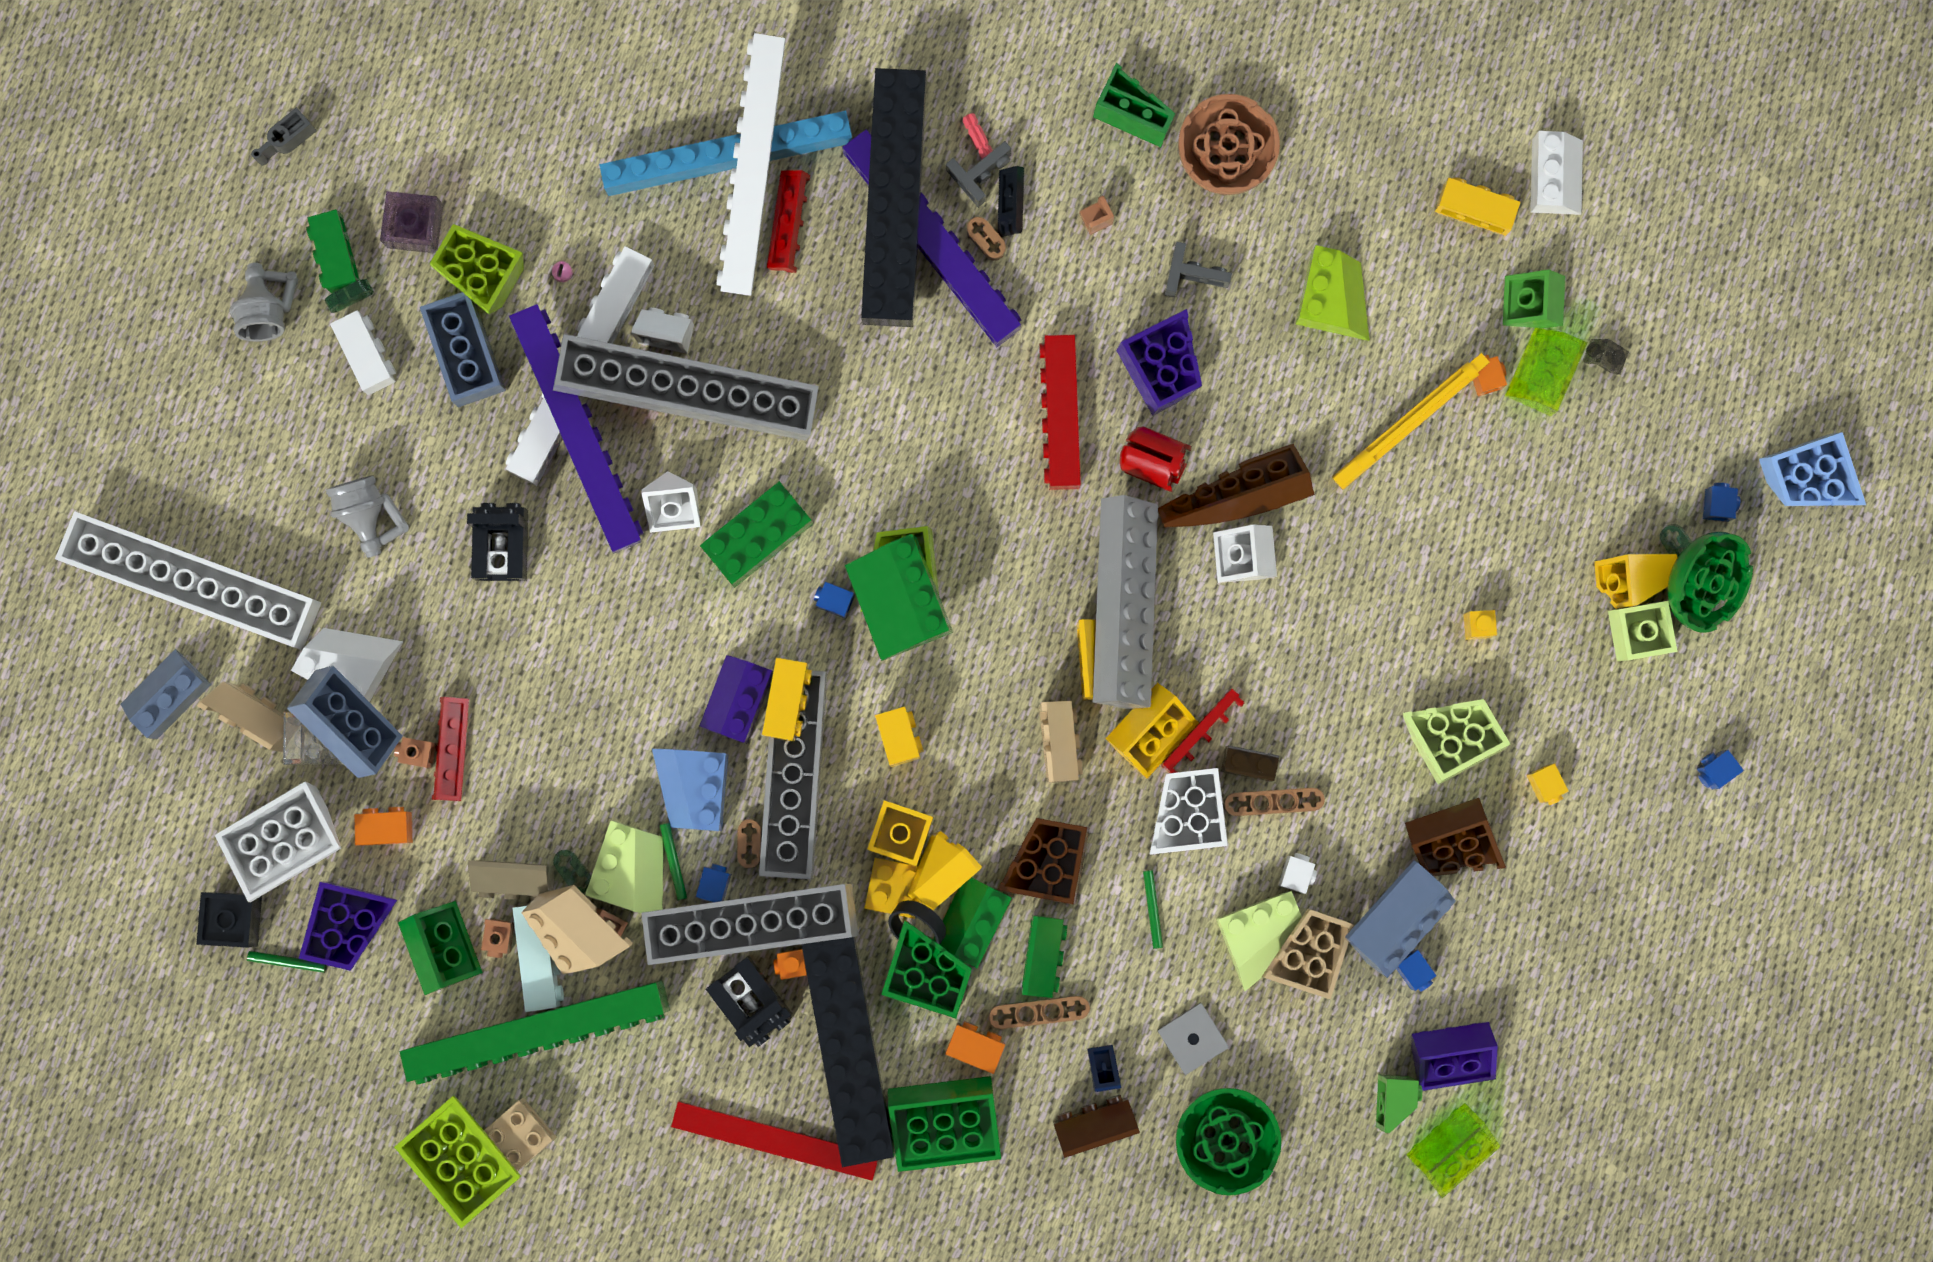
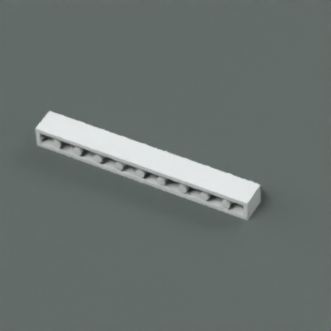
(752, 164)
(602, 324)

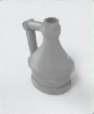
(257, 311)
(358, 506)

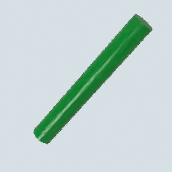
(673, 861)
(1153, 909)
(285, 961)

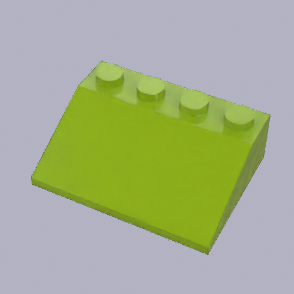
(457, 1161)

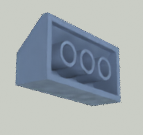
(1400, 919)

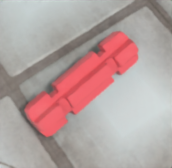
(977, 135)

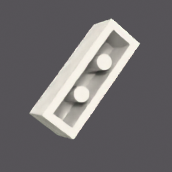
(364, 352)

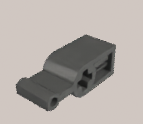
(293, 129)

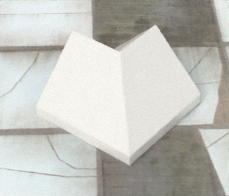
(671, 504)

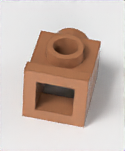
(424, 752)
(505, 930)

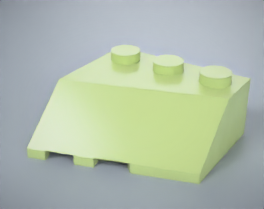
(1455, 737)
(629, 869)
(1258, 934)

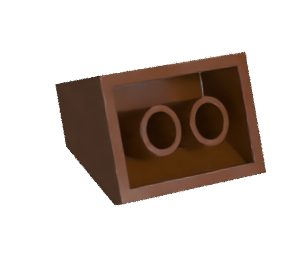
(1095, 1126)

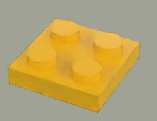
(889, 885)

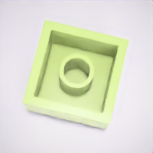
(1642, 631)

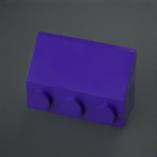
(736, 699)
(1454, 1056)

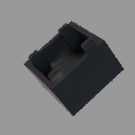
(228, 920)

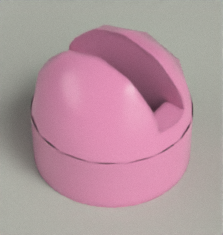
(566, 271)

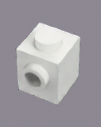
(1298, 873)

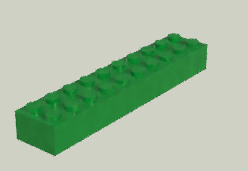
(533, 1031)

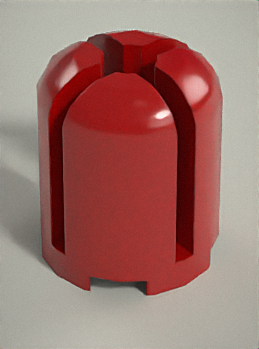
(1153, 457)

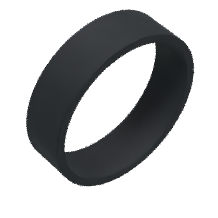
(920, 911)

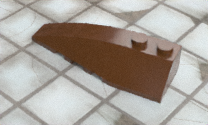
(1255, 488)

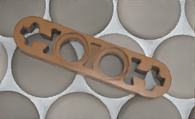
(1274, 801)
(1039, 1015)

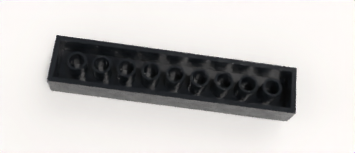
(894, 197)
(848, 1051)

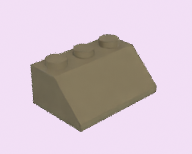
(510, 879)

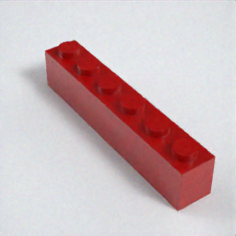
(1061, 412)

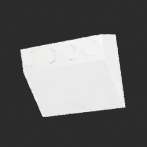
(279, 840)

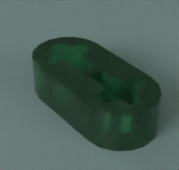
(348, 295)
(1683, 539)
(577, 865)

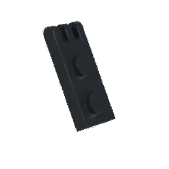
(1010, 201)

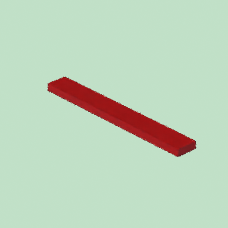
(765, 1138)

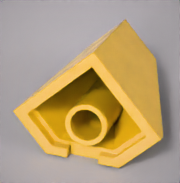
(1633, 577)
(941, 871)

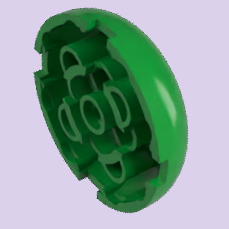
(1706, 572)
(1238, 1170)

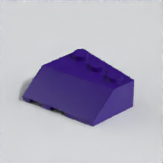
(1162, 362)
(343, 924)

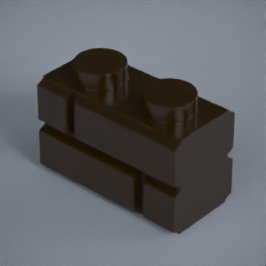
(1250, 763)

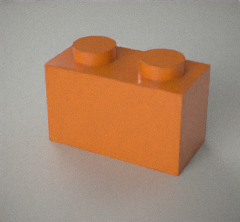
(383, 828)
(975, 1048)

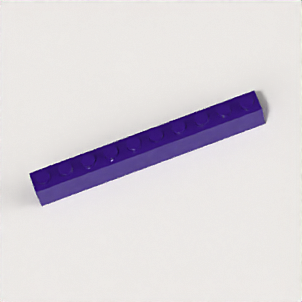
(949, 260)
(578, 435)

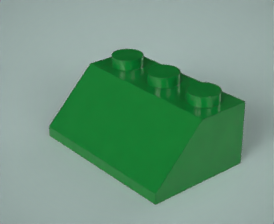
(973, 920)
(440, 947)
(1043, 956)

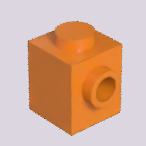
(1491, 377)
(790, 964)

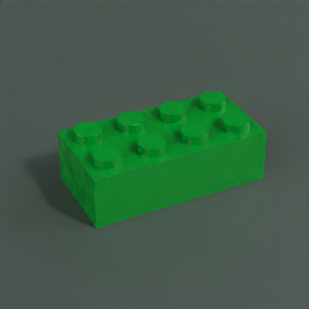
(756, 534)

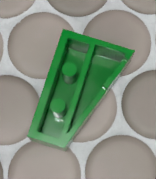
(1133, 109)

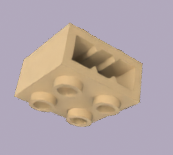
(520, 1134)

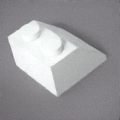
(663, 330)
(1245, 553)

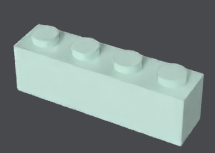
(536, 968)

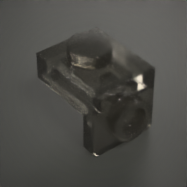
(1606, 355)

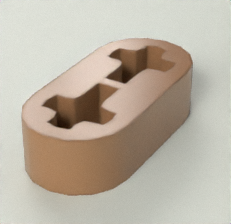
(990, 234)
(742, 842)

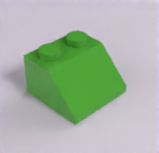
(1534, 299)
(1396, 1100)

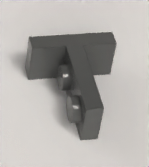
(979, 173)
(1193, 272)

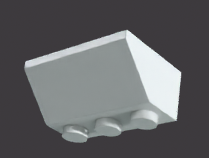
(1556, 173)

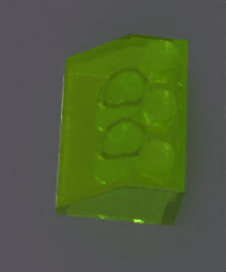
(1546, 370)
(1453, 1149)

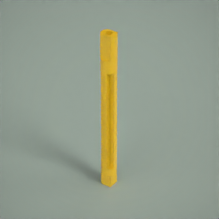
(1409, 421)

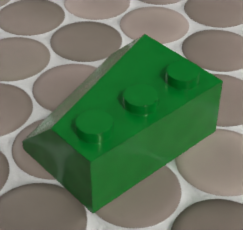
(926, 974)

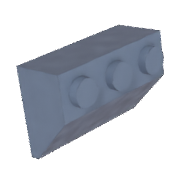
(164, 695)

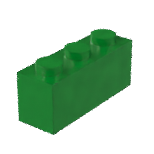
(332, 250)

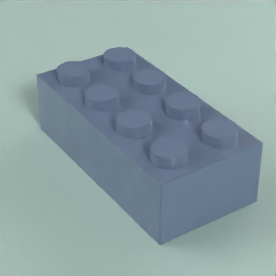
(462, 349)
(345, 721)

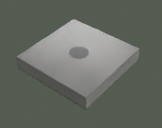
(1193, 1038)

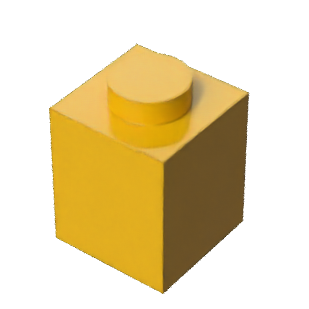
(1480, 624)
(1547, 784)

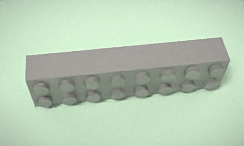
(1125, 602)
(794, 792)
(750, 924)

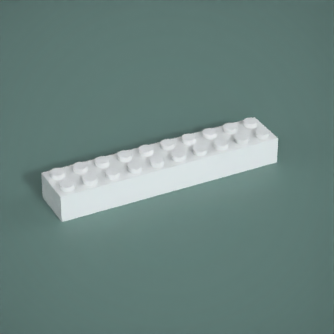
(188, 580)

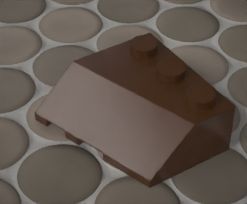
(1454, 839)
(1048, 862)

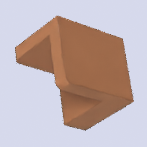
(1097, 216)

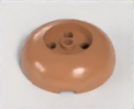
(1226, 116)

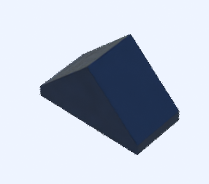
(1104, 1068)

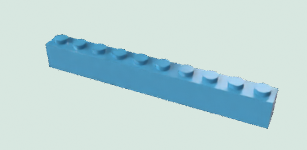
(717, 154)

